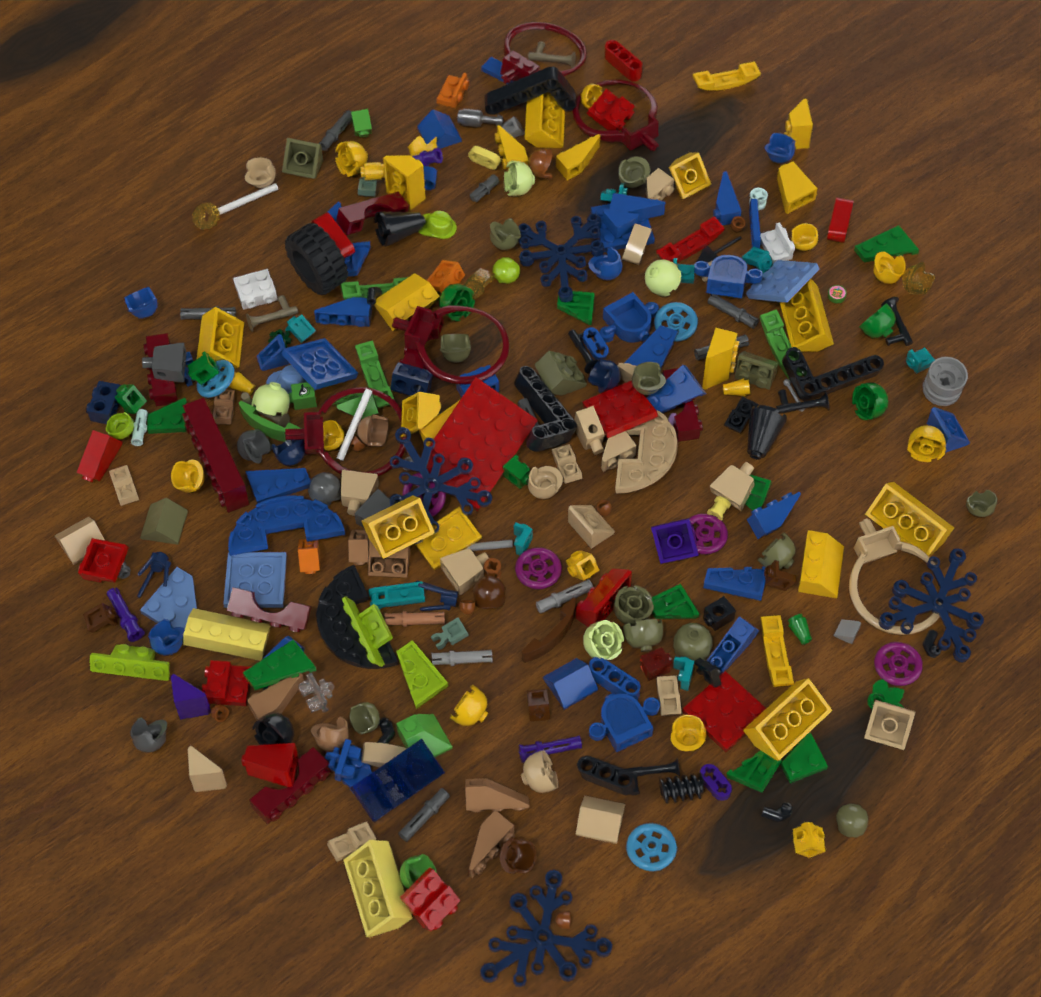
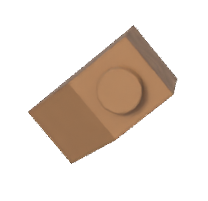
(358, 547)

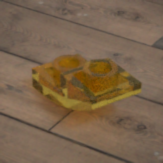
(478, 281)

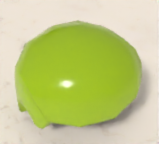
(506, 270)
(120, 426)

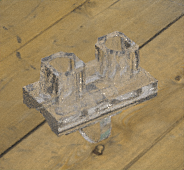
(318, 701)

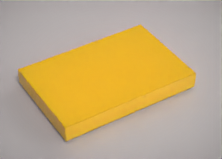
(454, 535)

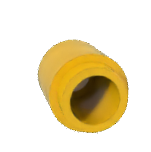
(372, 171)

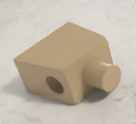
(589, 430)
(734, 485)
(357, 488)
(463, 569)

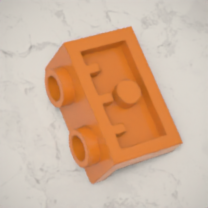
(453, 90)
(446, 274)

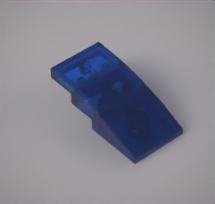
(397, 780)

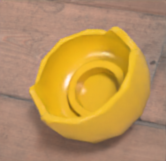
(590, 95)
(804, 236)
(333, 435)

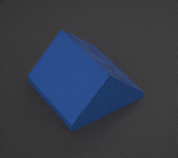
(439, 125)
(950, 427)
(571, 682)

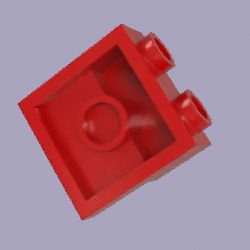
(611, 111)
(102, 561)
(226, 684)
(430, 900)

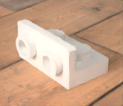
(778, 243)

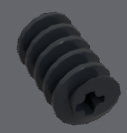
(681, 788)

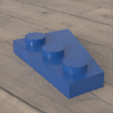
(655, 348)
(678, 389)
(277, 483)
(743, 583)

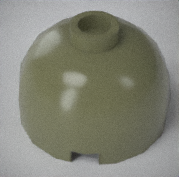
(779, 550)
(632, 605)
(644, 634)
(693, 642)

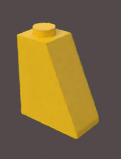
(795, 187)

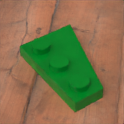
(892, 241)
(281, 664)

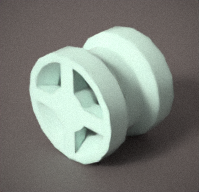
(761, 196)

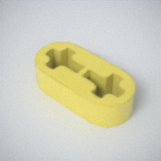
(484, 157)

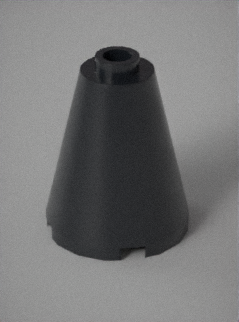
(397, 225)
(763, 430)

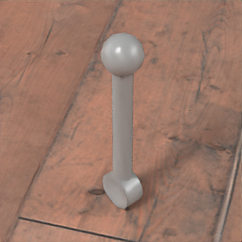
(786, 382)

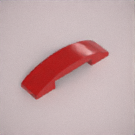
(693, 243)

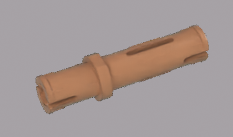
(414, 618)

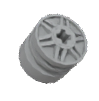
(945, 381)

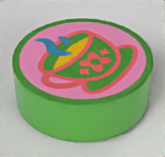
(837, 294)

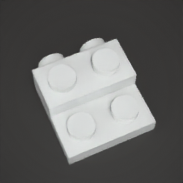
(255, 289)

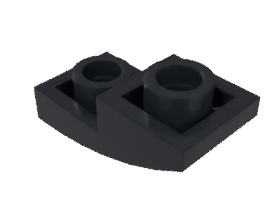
(740, 416)

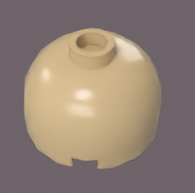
(539, 773)

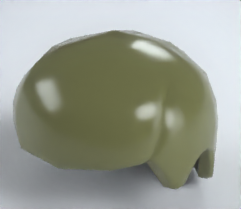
(981, 503)
(364, 717)
(852, 820)

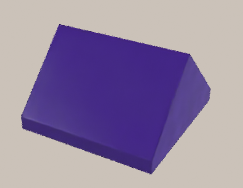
(675, 540)
(188, 699)

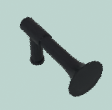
(904, 334)
(577, 340)
(785, 407)
(641, 771)

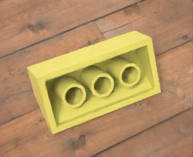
(226, 634)
(377, 888)

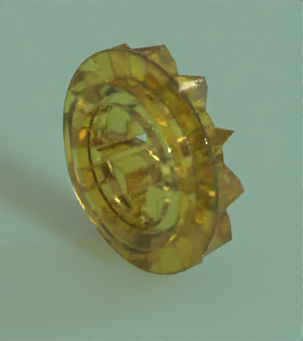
(199, 214)

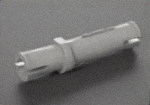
(557, 599)
(451, 658)

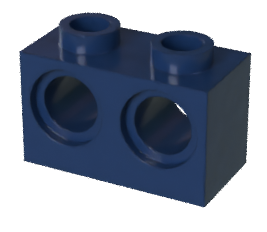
(410, 379)
(103, 400)

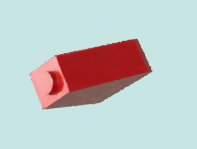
(98, 456)
(272, 762)

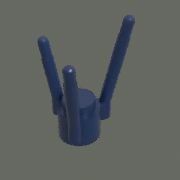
(158, 562)
(448, 597)

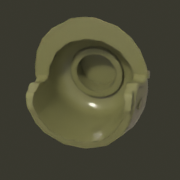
(634, 172)
(504, 235)
(455, 347)
(648, 378)

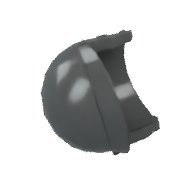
(253, 445)
(325, 488)
(148, 737)

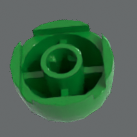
(457, 295)
(879, 323)
(870, 400)

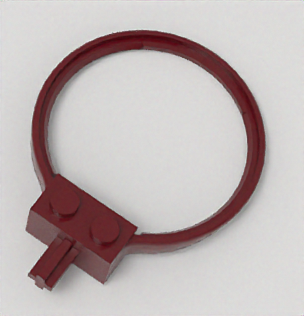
(516, 66)
(630, 140)
(420, 328)
(314, 433)

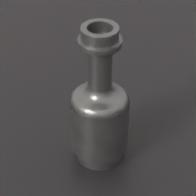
(475, 118)

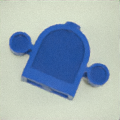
(727, 275)
(628, 319)
(624, 720)

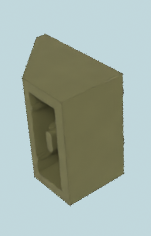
(756, 369)
(560, 373)

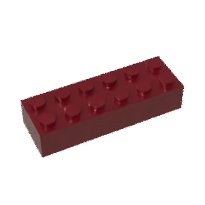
(215, 455)

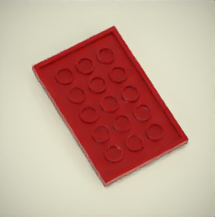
(486, 431)

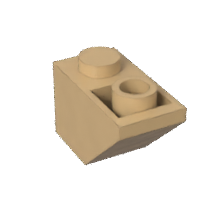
(659, 185)
(618, 447)

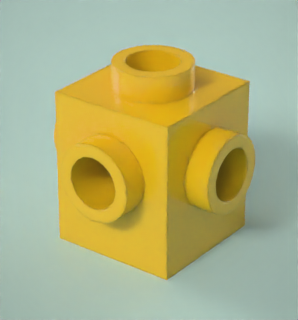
(582, 565)
(808, 840)

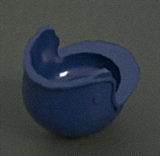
(605, 375)
(289, 452)

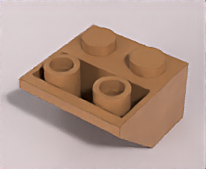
(391, 566)

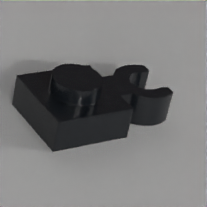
(710, 672)

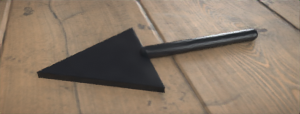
(709, 255)

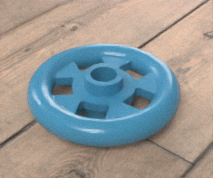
(677, 307)
(219, 382)
(644, 862)

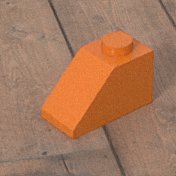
(309, 556)

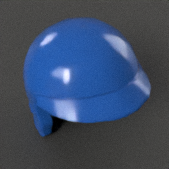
(780, 148)
(606, 266)
(142, 303)
(166, 639)

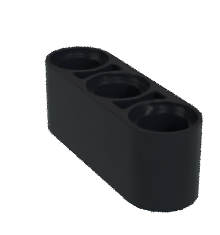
(613, 782)

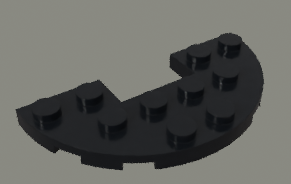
(336, 625)

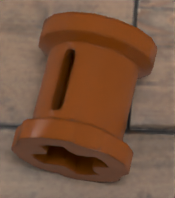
(495, 567)

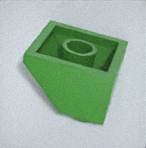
(350, 404)
(426, 728)

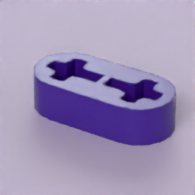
(719, 779)

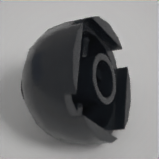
(273, 729)

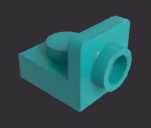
(607, 195)
(758, 258)
(687, 272)
(300, 328)
(919, 360)
(524, 537)
(686, 669)

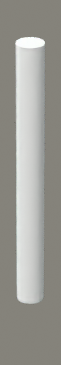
(248, 198)
(354, 424)

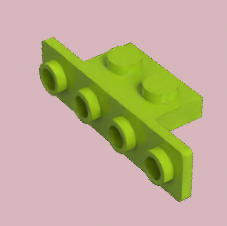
(370, 627)
(131, 662)

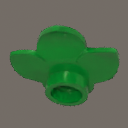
(886, 694)

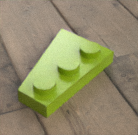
(420, 674)

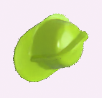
(438, 225)

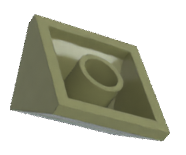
(302, 158)
(164, 522)

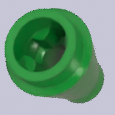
(799, 626)

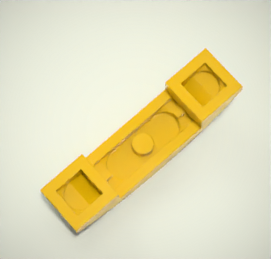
(729, 79)
(775, 651)

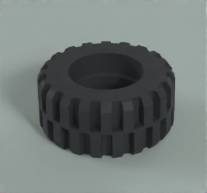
(316, 258)

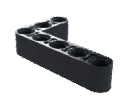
(530, 87)
(830, 378)
(558, 423)

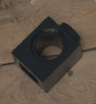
(719, 606)

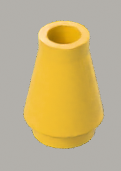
(242, 384)
(737, 388)

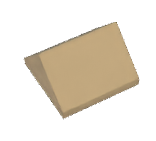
(589, 524)
(77, 538)
(889, 724)
(204, 773)
(600, 819)

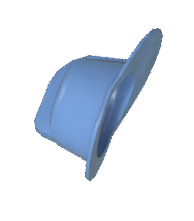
(286, 377)

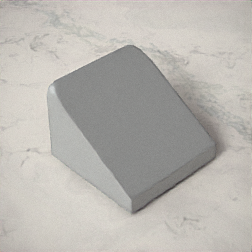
(513, 127)
(847, 630)

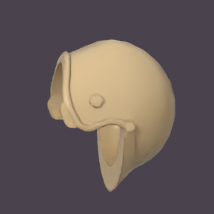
(260, 172)
(544, 481)

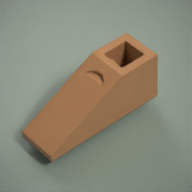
(275, 697)
(487, 794)
(492, 835)

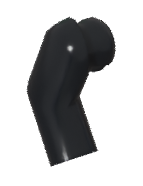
(372, 294)
(929, 646)
(387, 731)
(779, 814)

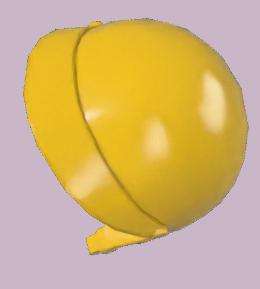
(419, 145)
(887, 268)
(187, 476)
(688, 733)

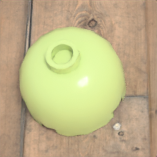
(518, 178)
(662, 277)
(271, 399)
(603, 640)

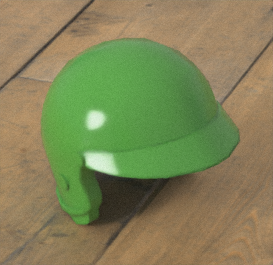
(414, 868)

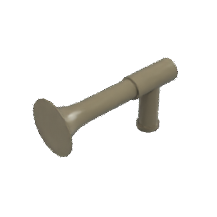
(539, 56)
(286, 311)
(279, 420)

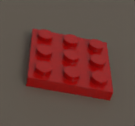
(621, 409)
(725, 711)

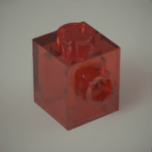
(655, 663)

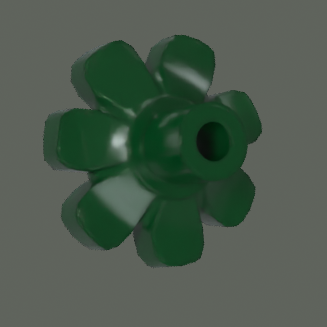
(285, 336)

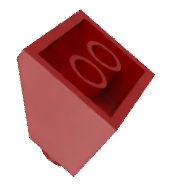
(601, 598)

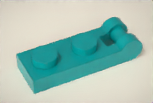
(397, 595)

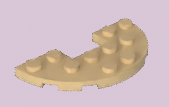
(655, 455)

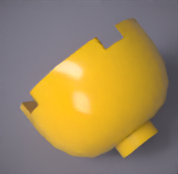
(350, 157)
(926, 443)
(471, 708)

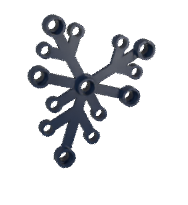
(562, 252)
(419, 464)
(946, 584)
(521, 951)

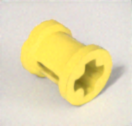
(720, 506)

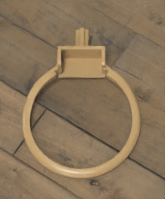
(875, 546)

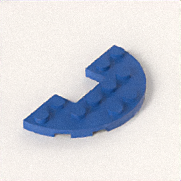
(280, 515)

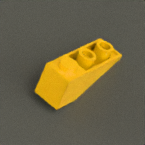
(509, 148)
(574, 160)

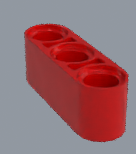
(623, 60)
(840, 219)
(332, 228)

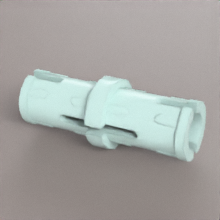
(139, 427)

